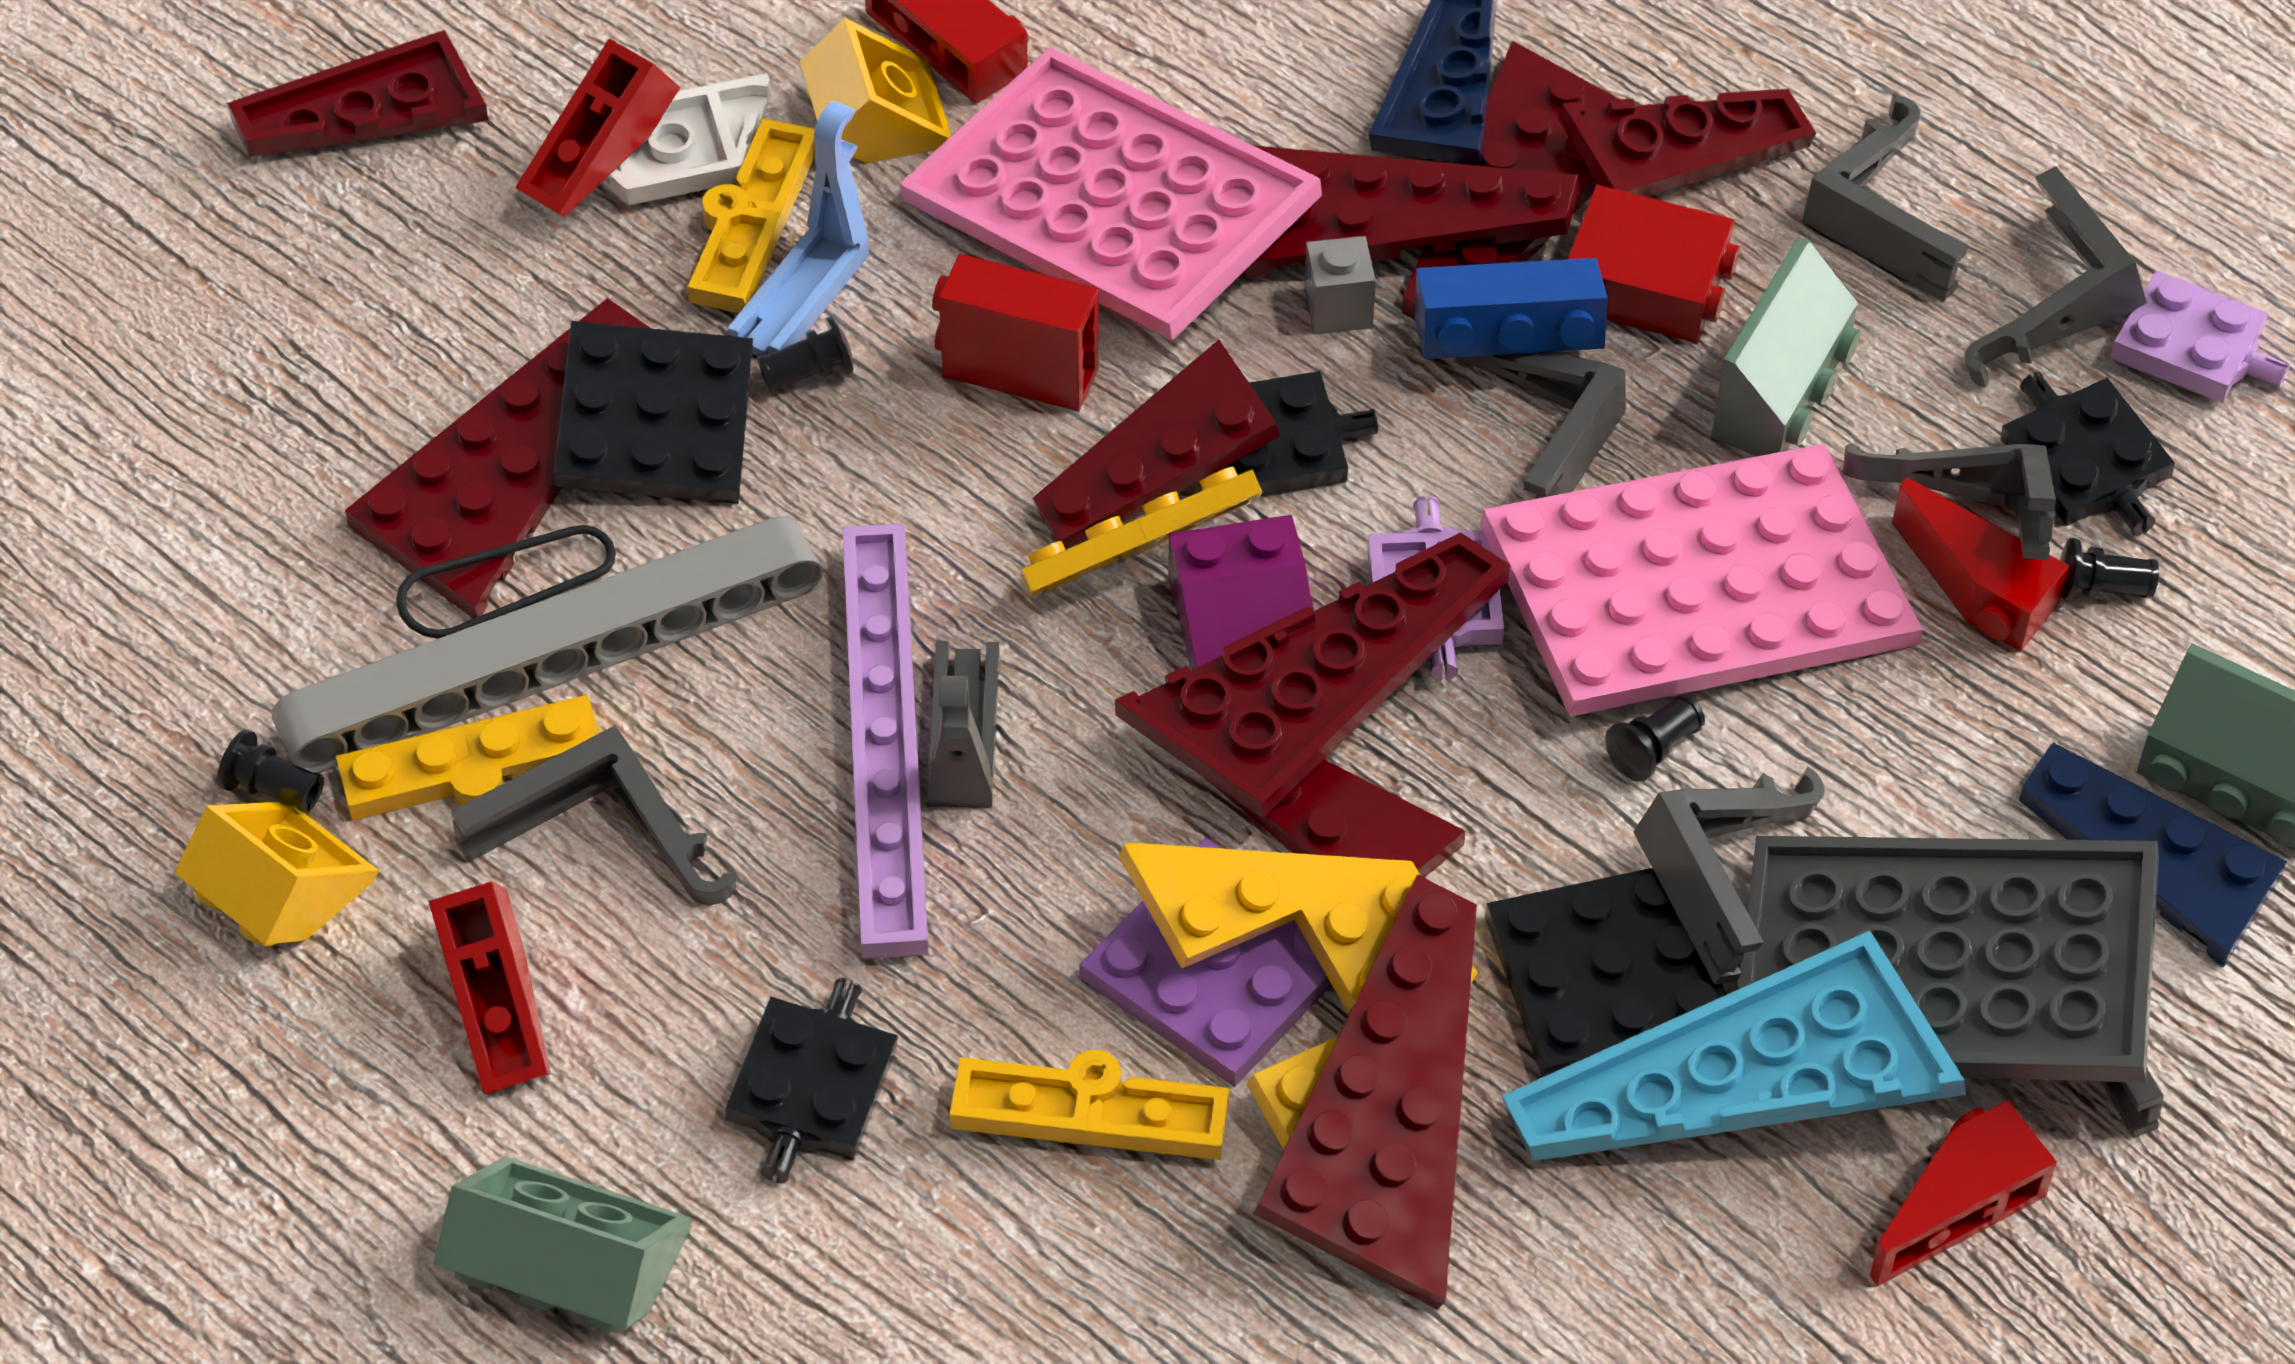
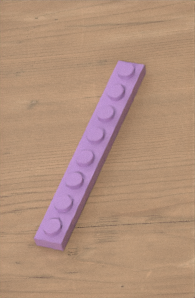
(884, 743)

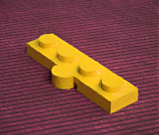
(750, 216)
(1164, 515)
(461, 759)
(1090, 1106)

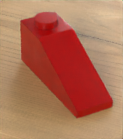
(962, 40)
(598, 128)
(1979, 565)
(491, 985)
(1976, 1179)

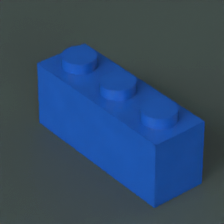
(1510, 308)

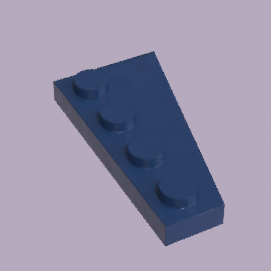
(1441, 86)
(2204, 872)

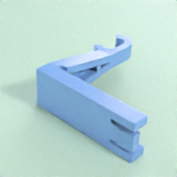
(822, 257)

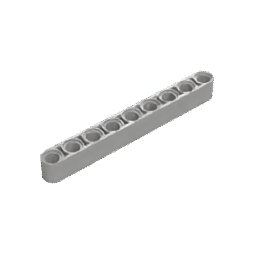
(547, 643)

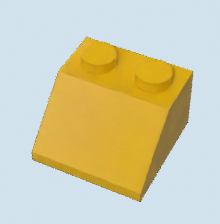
(885, 83)
(271, 870)

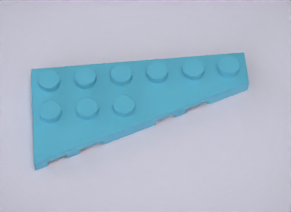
(1781, 1050)

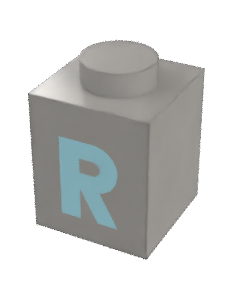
(1339, 285)

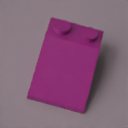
(1235, 582)

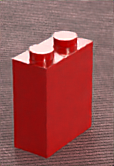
(1657, 261)
(1017, 331)

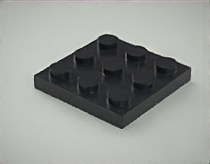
(653, 412)
(1596, 964)

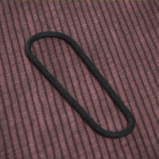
(500, 551)

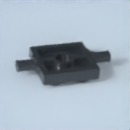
(1310, 436)
(2095, 450)
(811, 1079)

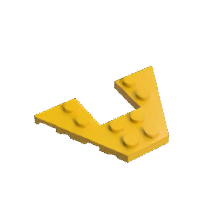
(1227, 896)

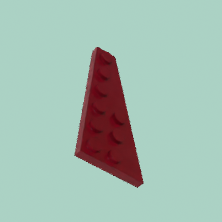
(1522, 135)
(1418, 205)
(478, 479)
(1309, 680)
(1380, 1130)

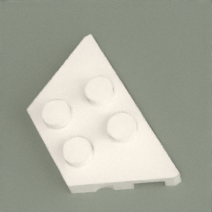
(695, 142)

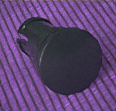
(807, 357)
(2098, 572)
(1646, 740)
(262, 771)

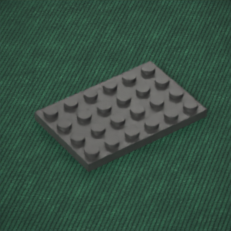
(2009, 946)

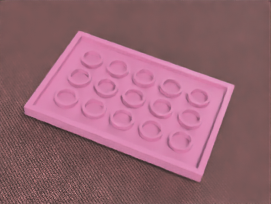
(1111, 191)
(1699, 579)

